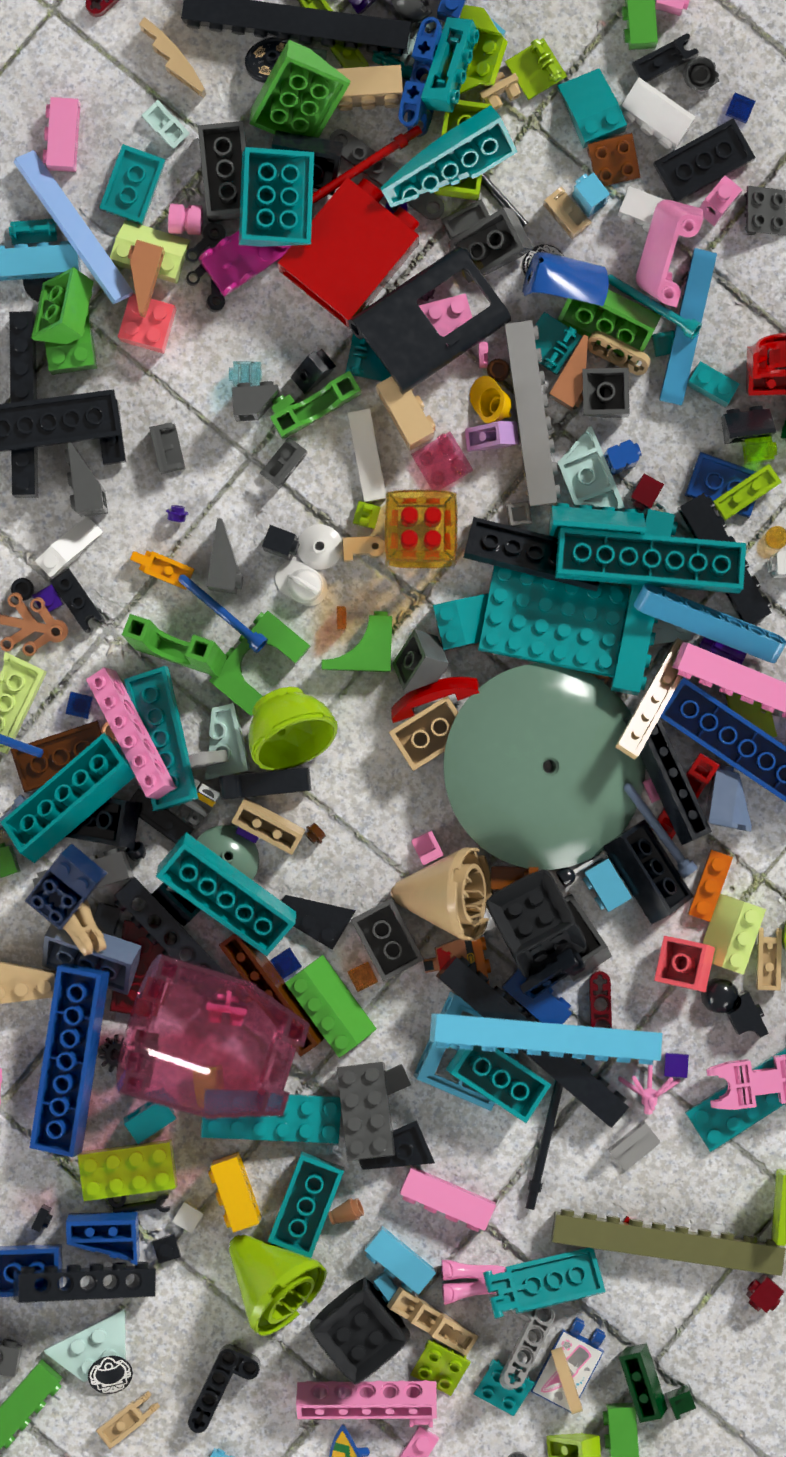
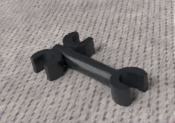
(139, 1206)

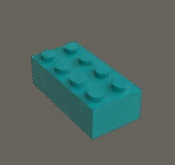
(500, 1080)
(306, 1204)

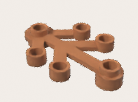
(29, 625)

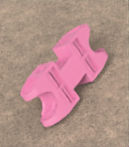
(751, 1081)

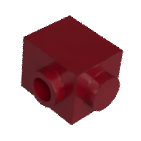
(764, 1294)

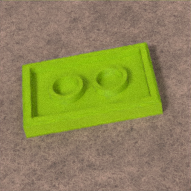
(778, 1231)

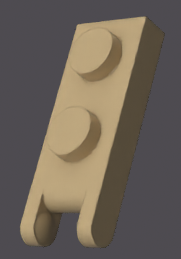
(769, 961)

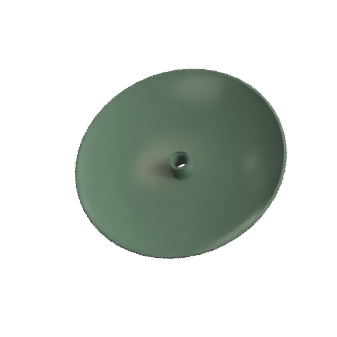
(499, 776)

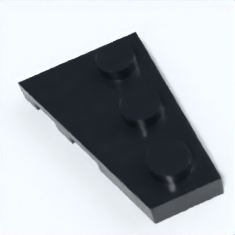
(319, 920)
(409, 1150)

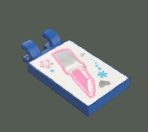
(582, 1360)

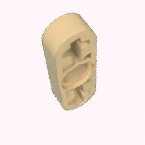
(622, 362)
(567, 1380)

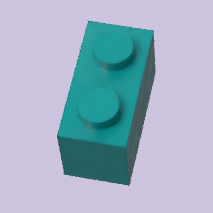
(713, 384)

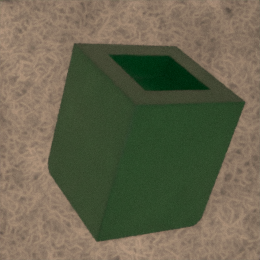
(680, 1401)

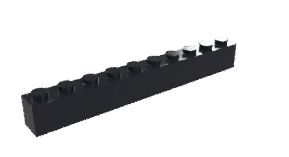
(300, 23)
(565, 1070)

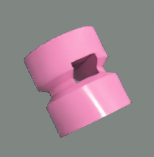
(185, 219)

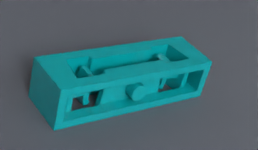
(450, 65)

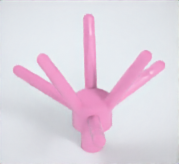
(649, 1095)

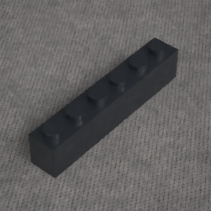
(705, 525)
(673, 786)

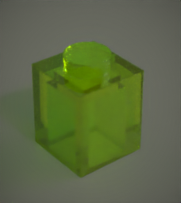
(759, 450)

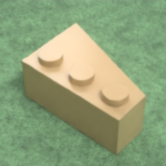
(24, 983)

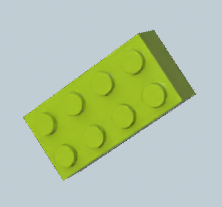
(468, 187)
(127, 1170)

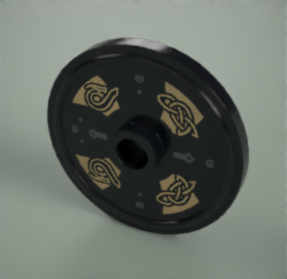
(262, 58)

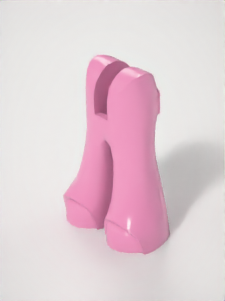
(456, 1291)

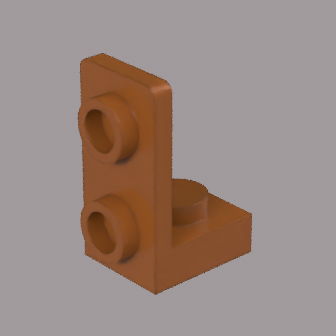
(503, 876)

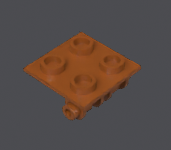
(614, 159)

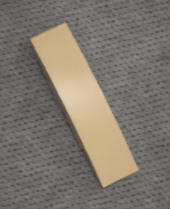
(177, 63)
(432, 1321)

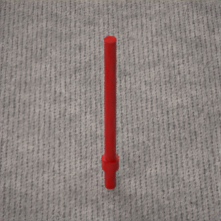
(399, 142)

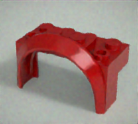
(762, 377)

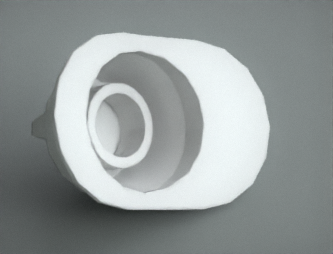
(301, 583)

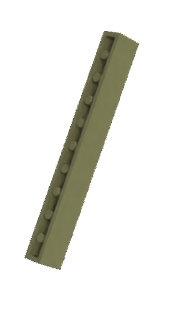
(668, 1243)

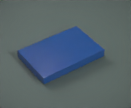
(717, 477)

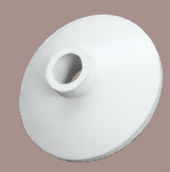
(324, 558)

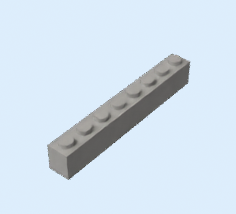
(531, 413)

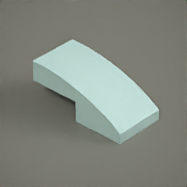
(165, 124)

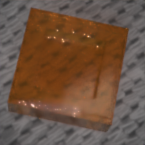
(341, 618)
(362, 976)

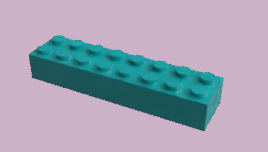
(650, 560)

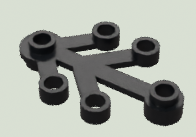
(207, 240)

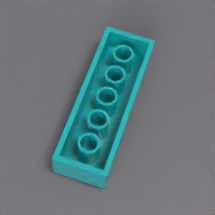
(68, 798)
(226, 894)

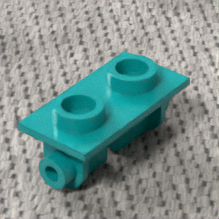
(33, 231)

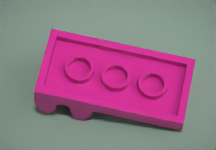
(235, 264)

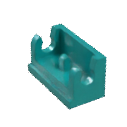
(148, 1120)

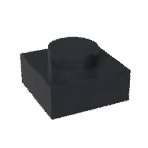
(43, 1218)
(166, 1248)

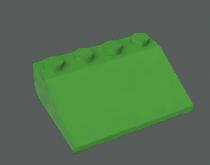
(298, 93)

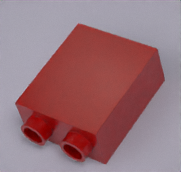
(351, 250)

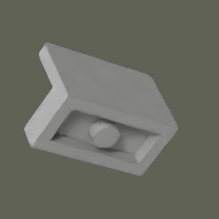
(634, 1145)

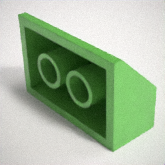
(63, 308)

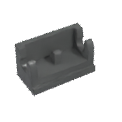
(167, 448)
(284, 462)

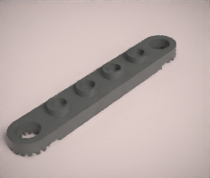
(356, 151)

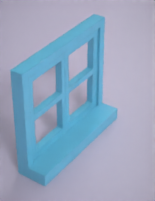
(432, 1056)

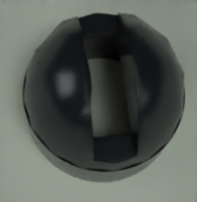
(137, 852)

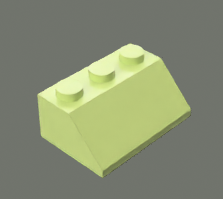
(174, 247)
(733, 932)

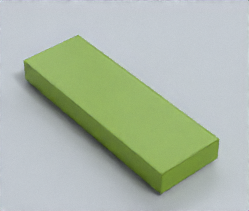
(746, 492)

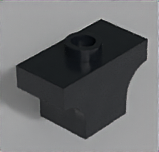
(313, 370)
(747, 1016)

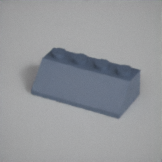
(119, 957)

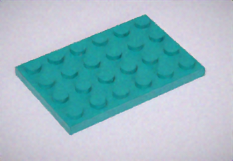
(554, 622)

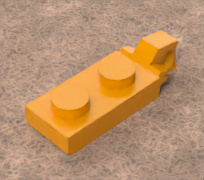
(162, 567)

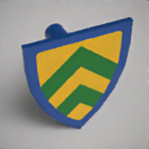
(345, 1447)

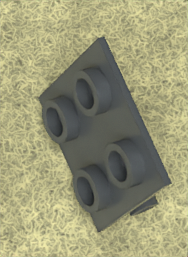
(765, 210)

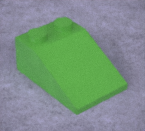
(73, 356)

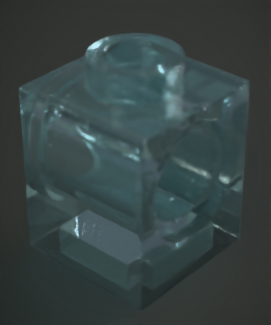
(246, 372)

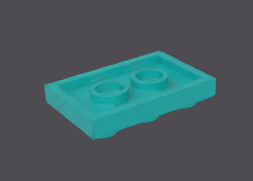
(132, 184)

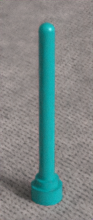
(689, 327)

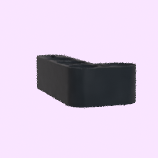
(265, 783)
(218, 1389)

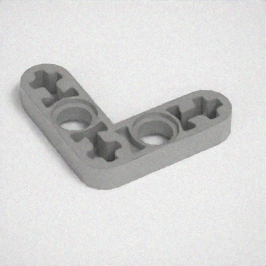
(207, 759)

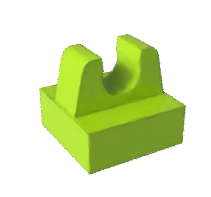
(366, 515)

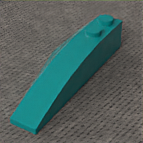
(456, 155)

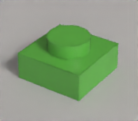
(281, 403)

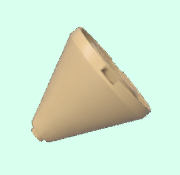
(450, 893)

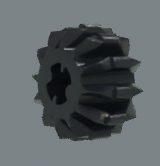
(109, 1052)

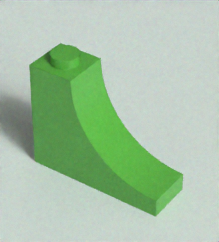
(373, 650)

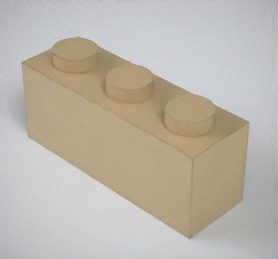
(268, 826)

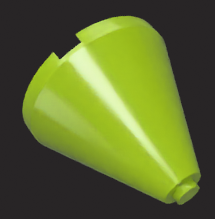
(273, 1282)

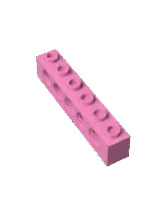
(131, 733)
(367, 1400)

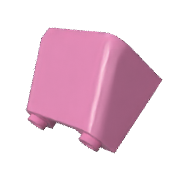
(668, 222)

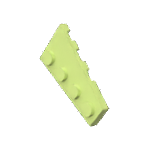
(17, 691)

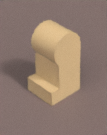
(356, 546)

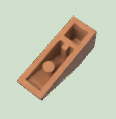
(145, 267)
(569, 385)

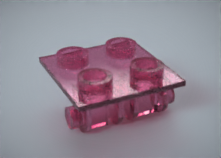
(442, 461)

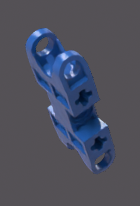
(423, 54)

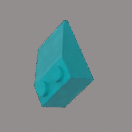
(592, 107)
(460, 621)

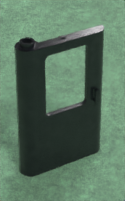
(405, 336)

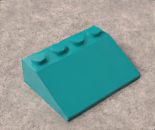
(276, 197)
(593, 519)

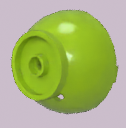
(289, 729)

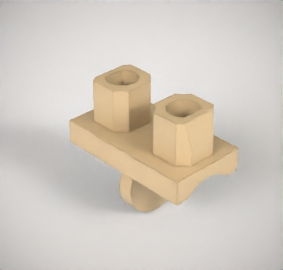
(508, 85)

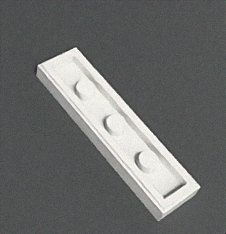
(367, 455)

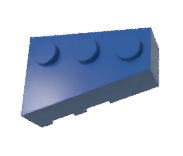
(105, 1233)

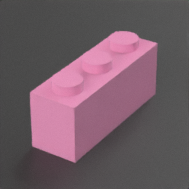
(62, 134)

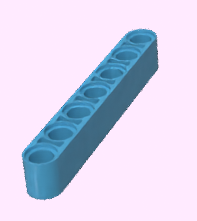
(691, 307)
(710, 623)

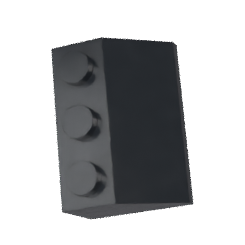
(326, 154)

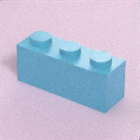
(399, 1261)

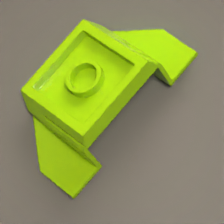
(486, 52)

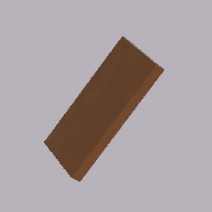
(57, 753)

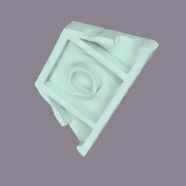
(588, 474)
(90, 1344)

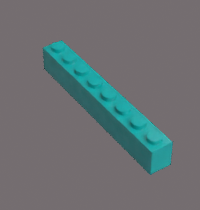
(638, 626)

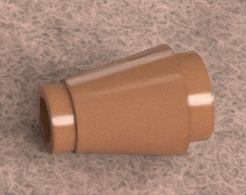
(346, 1212)

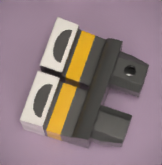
(200, 807)

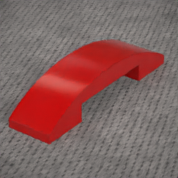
(460, 686)
(698, 776)

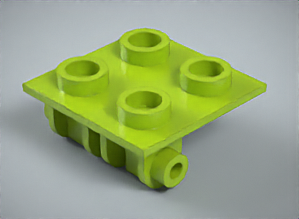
(536, 68)
(440, 1366)

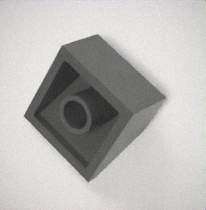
(606, 392)
(420, 661)

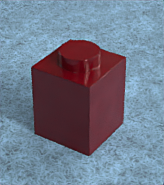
(646, 493)

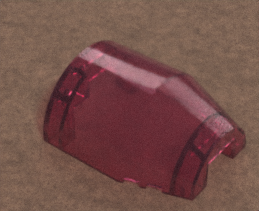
(208, 1043)

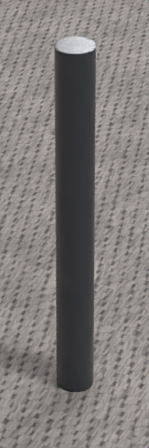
(500, 198)

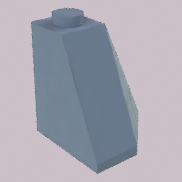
(727, 801)

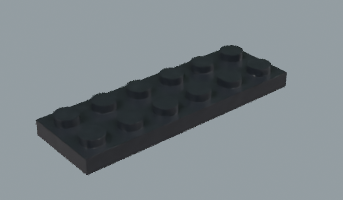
(58, 420)
(517, 551)

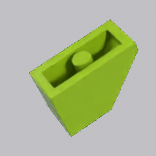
(573, 1445)

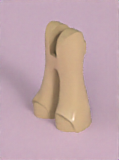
(85, 931)

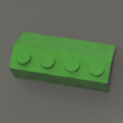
(617, 318)
(330, 1006)

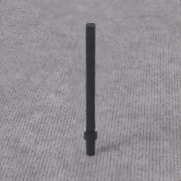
(535, 1184)

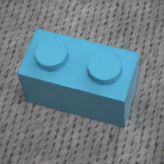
(590, 194)
(607, 885)

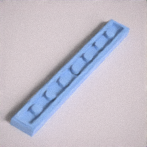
(73, 227)

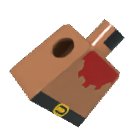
(446, 951)

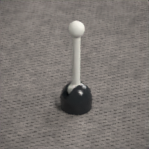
(567, 875)

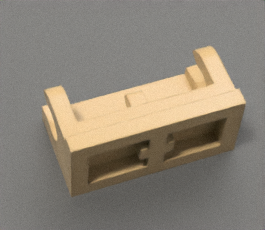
(566, 213)

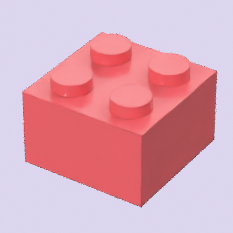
(147, 332)
(684, 963)

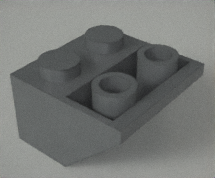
(253, 401)

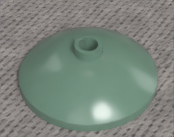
(224, 840)

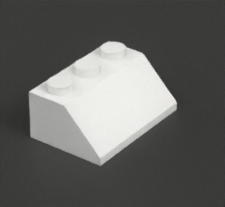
(656, 114)

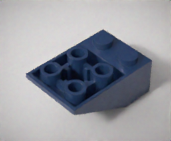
(65, 886)

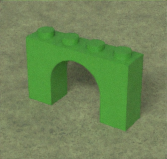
(197, 654)
(231, 679)

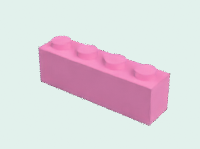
(447, 1198)

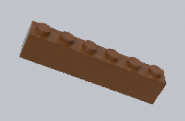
(257, 969)

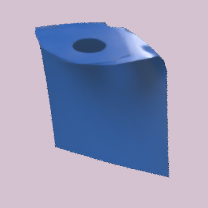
(567, 278)

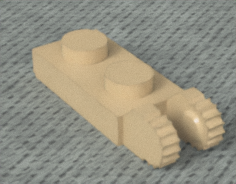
(125, 1421)

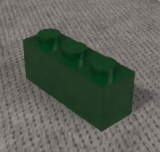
(643, 1383)

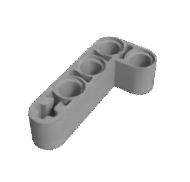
(529, 1348)

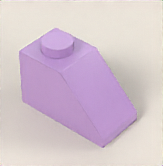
(492, 436)

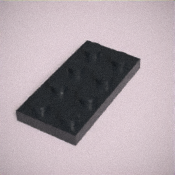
(704, 160)

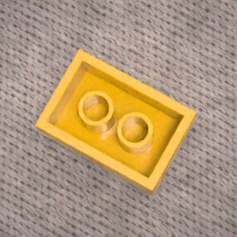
(234, 1192)

